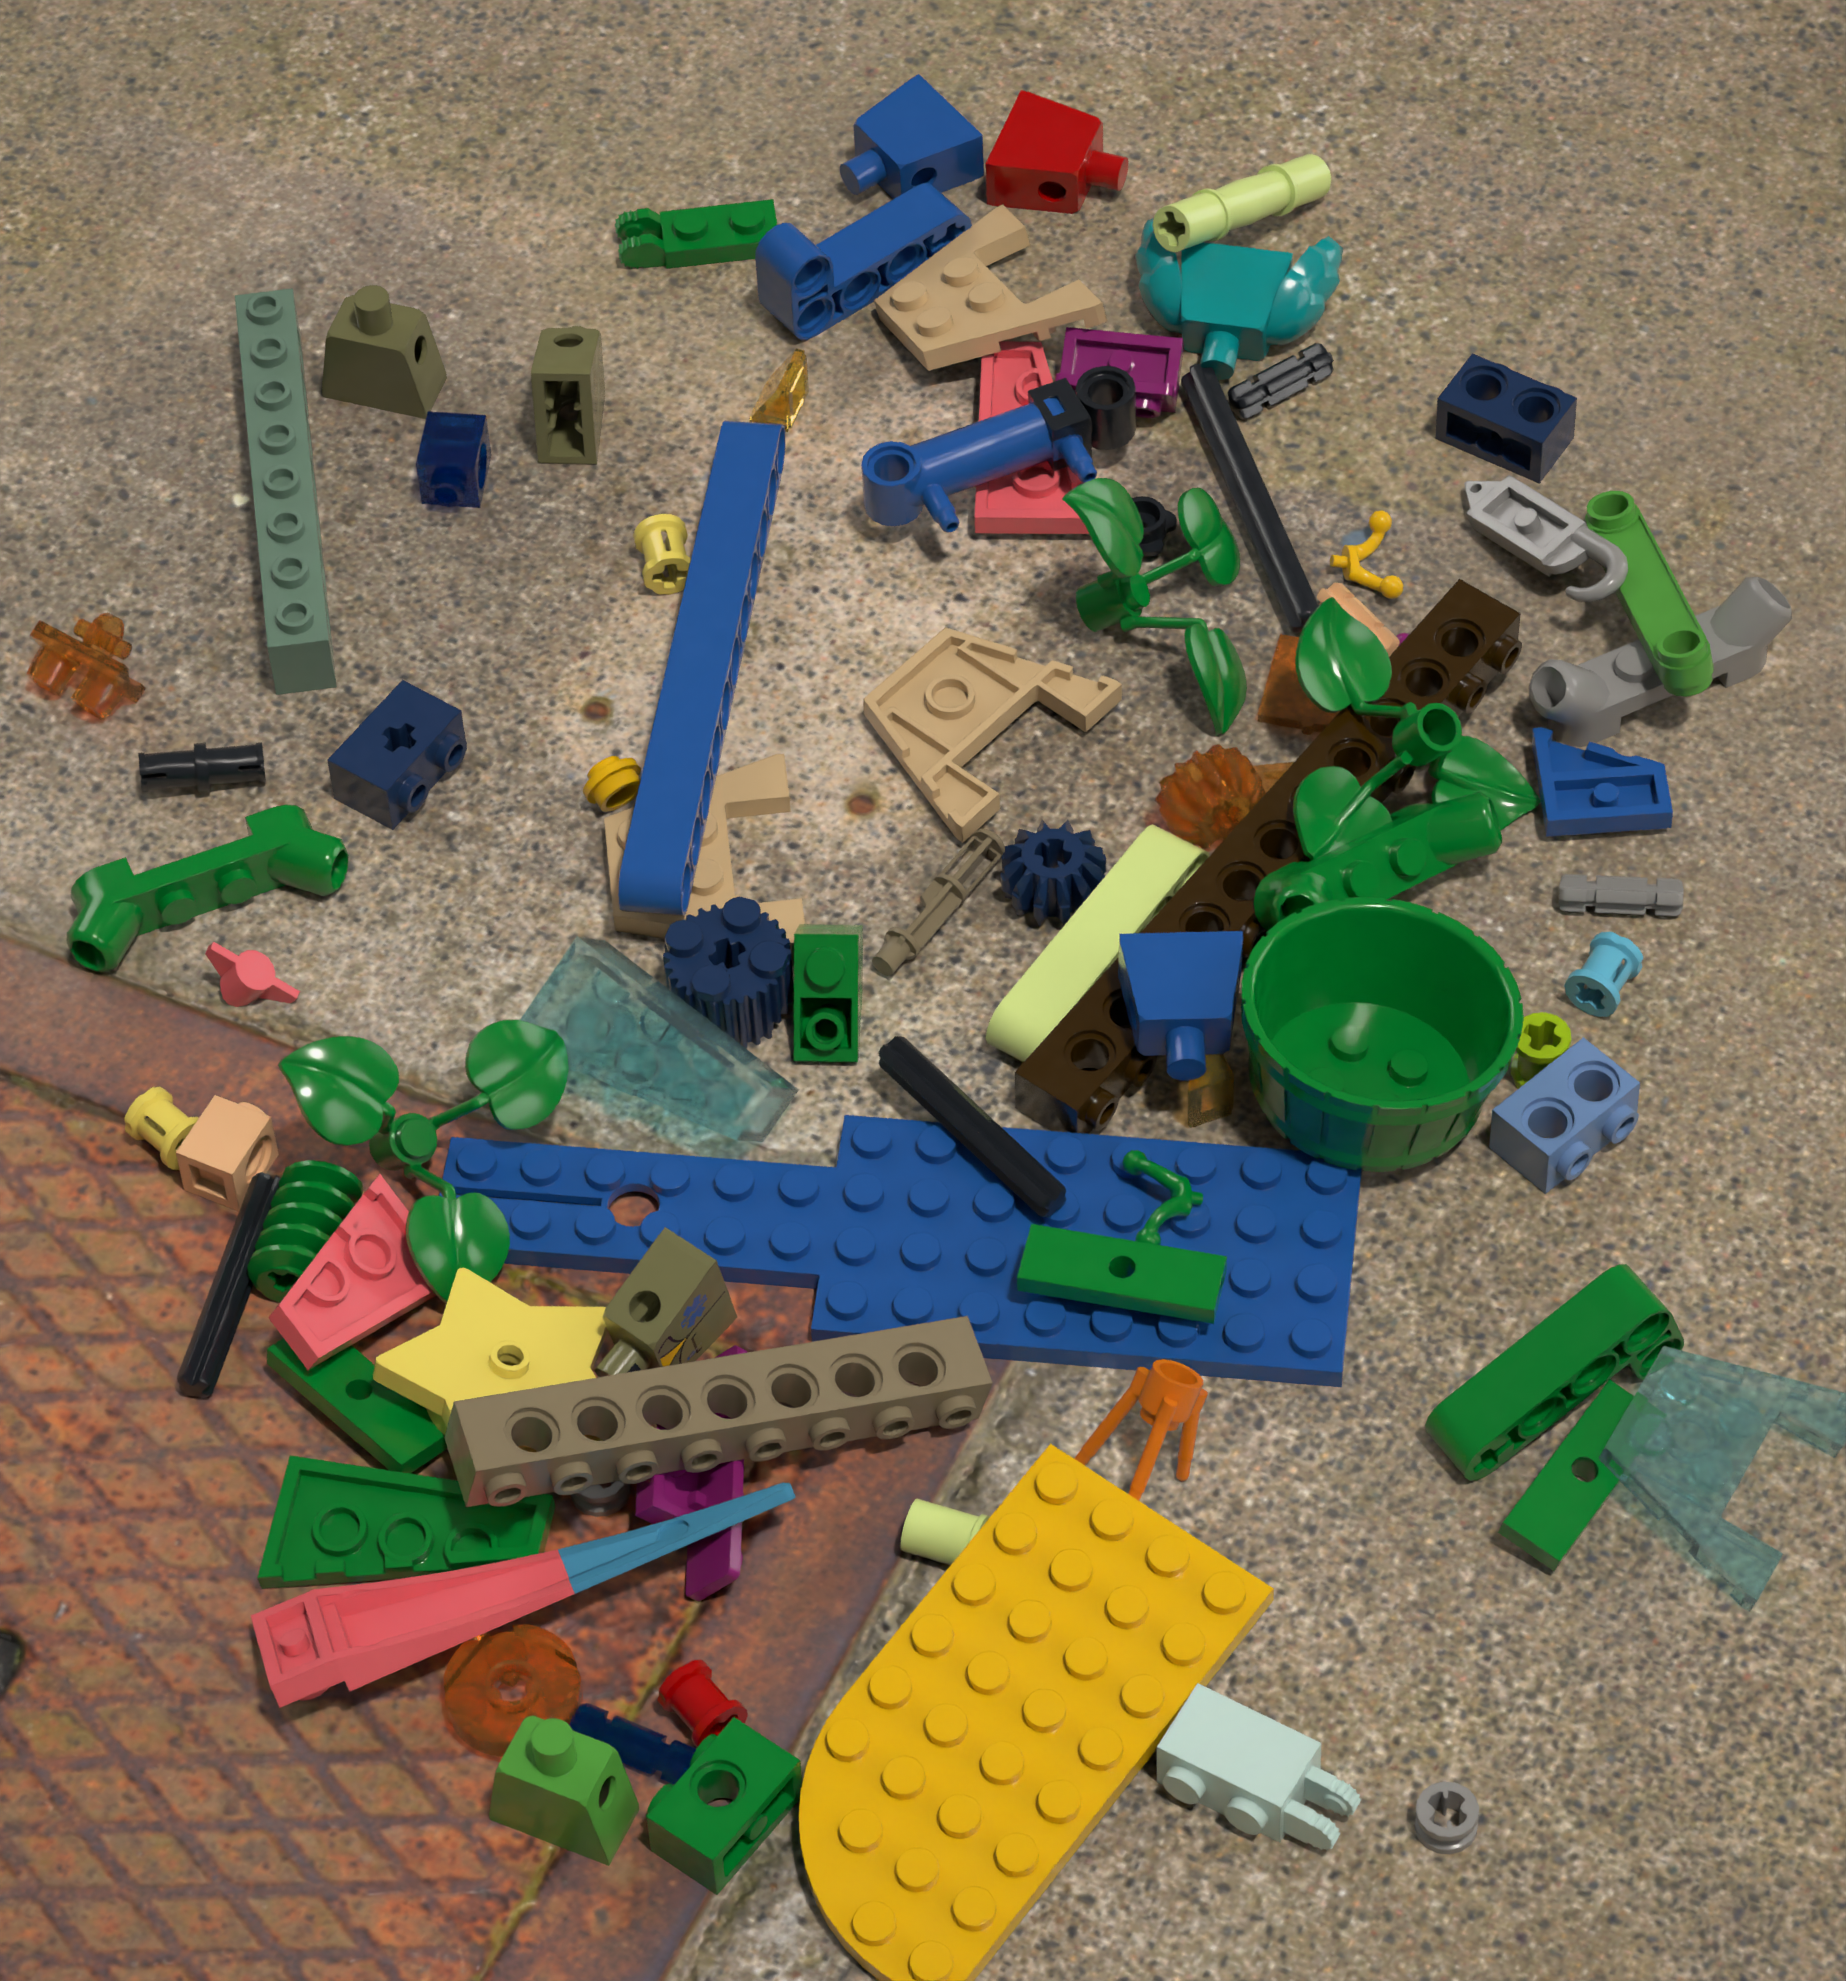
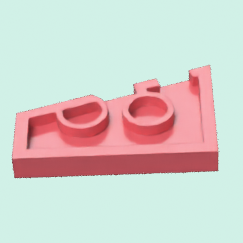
(354, 1281)

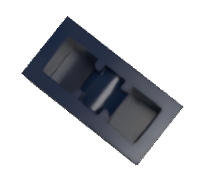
(398, 755)

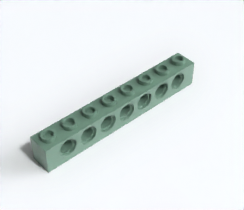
(285, 493)

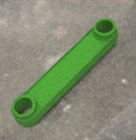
(1653, 597)

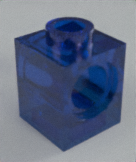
(453, 459)

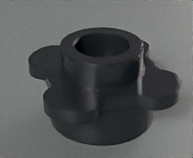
(1156, 524)

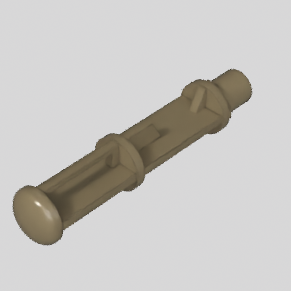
(939, 901)

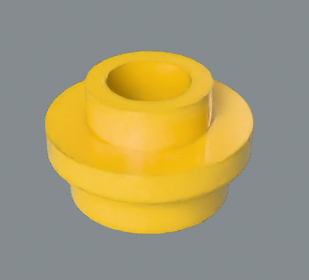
(612, 783)

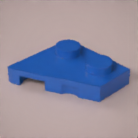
(1598, 789)

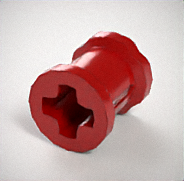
(699, 1700)

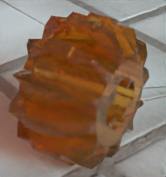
(1209, 795)

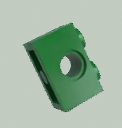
(717, 1841)

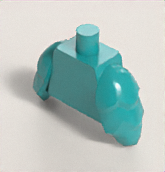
(1235, 297)

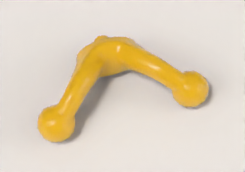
(1391, 585)

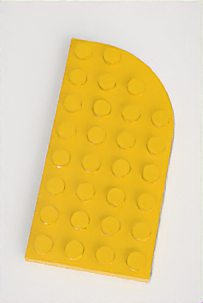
(1009, 1719)

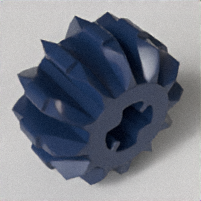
(1051, 871)

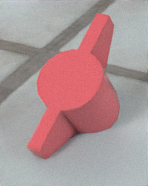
(248, 977)

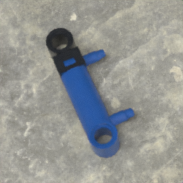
(1050, 428)

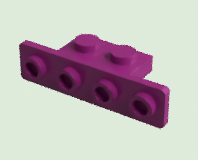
(718, 1557)

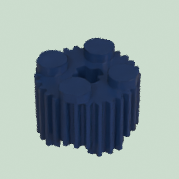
(732, 968)

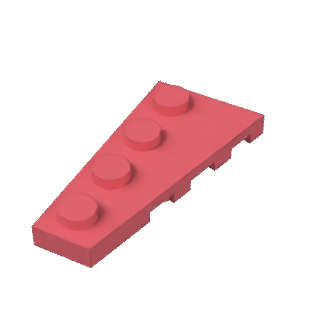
(1031, 497)

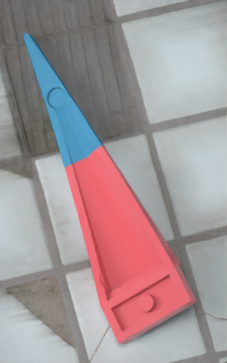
(391, 1624)

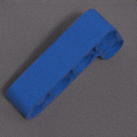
(827, 282)

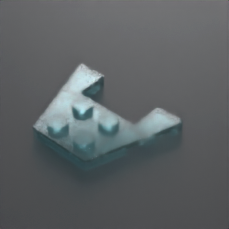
(1693, 1441)

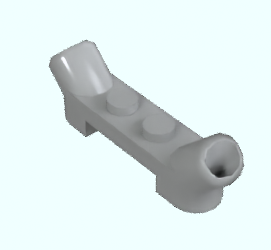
(1591, 697)

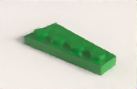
(386, 1524)

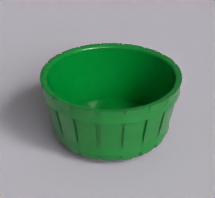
(1376, 1030)

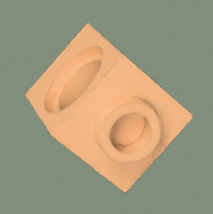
(226, 1151)

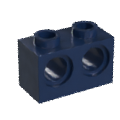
(1506, 418)

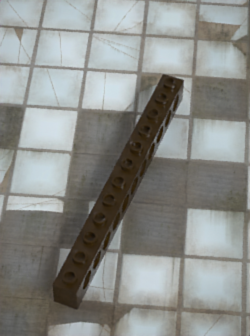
(1440, 661)

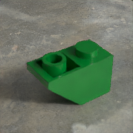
(827, 992)

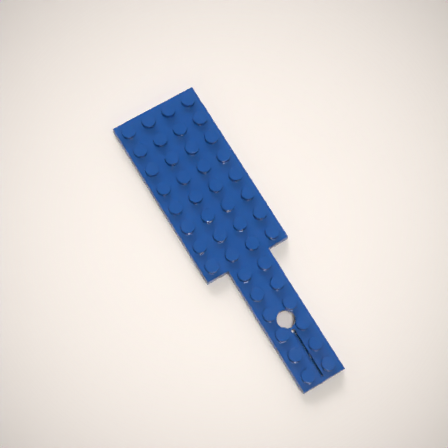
(930, 1234)

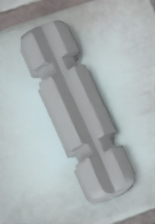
(1621, 895)

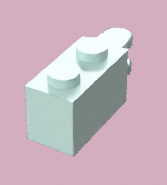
(1251, 1770)

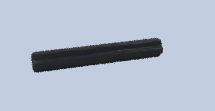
(972, 1126)
(227, 1293)

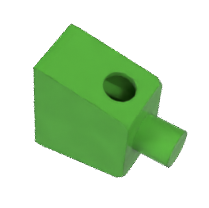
(564, 1789)

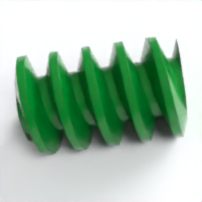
(303, 1216)

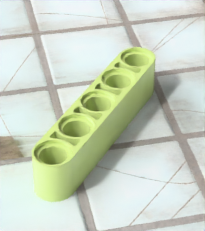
(1089, 941)

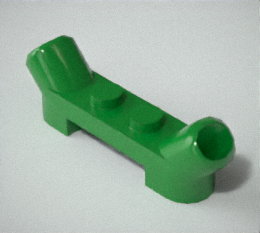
(277, 853)
(1387, 860)

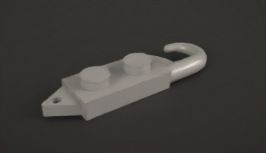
(1543, 534)

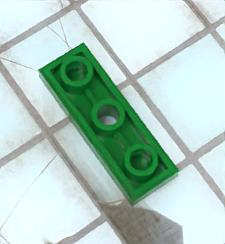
(1122, 1273)
(376, 1417)
(1557, 1503)

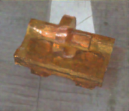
(104, 678)

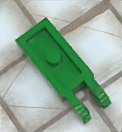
(693, 234)

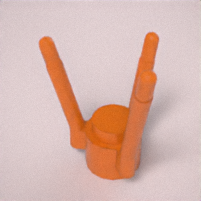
(1168, 1396)

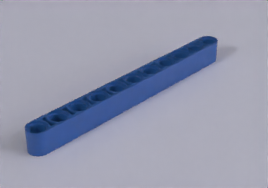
(702, 670)

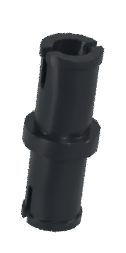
(202, 767)

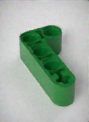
(1552, 1371)

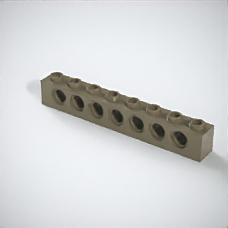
(683, 1399)

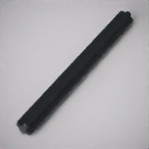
(1250, 496)

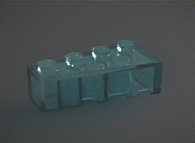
(655, 1045)

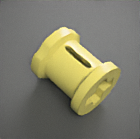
(658, 554)
(165, 1126)

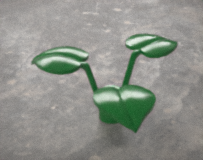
(1123, 592)
(1346, 665)
(343, 1098)

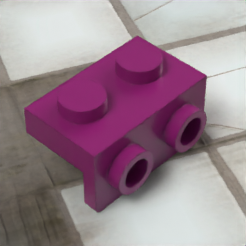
(1148, 359)

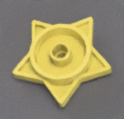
(491, 1348)

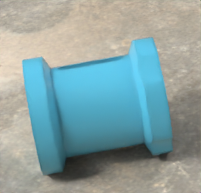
(1604, 974)

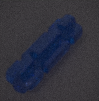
(635, 1743)

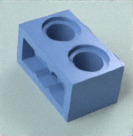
(1562, 1107)

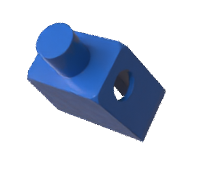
(913, 141)
(1181, 994)

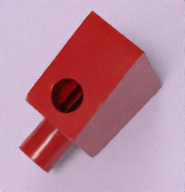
(1049, 158)

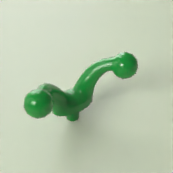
(1181, 1194)

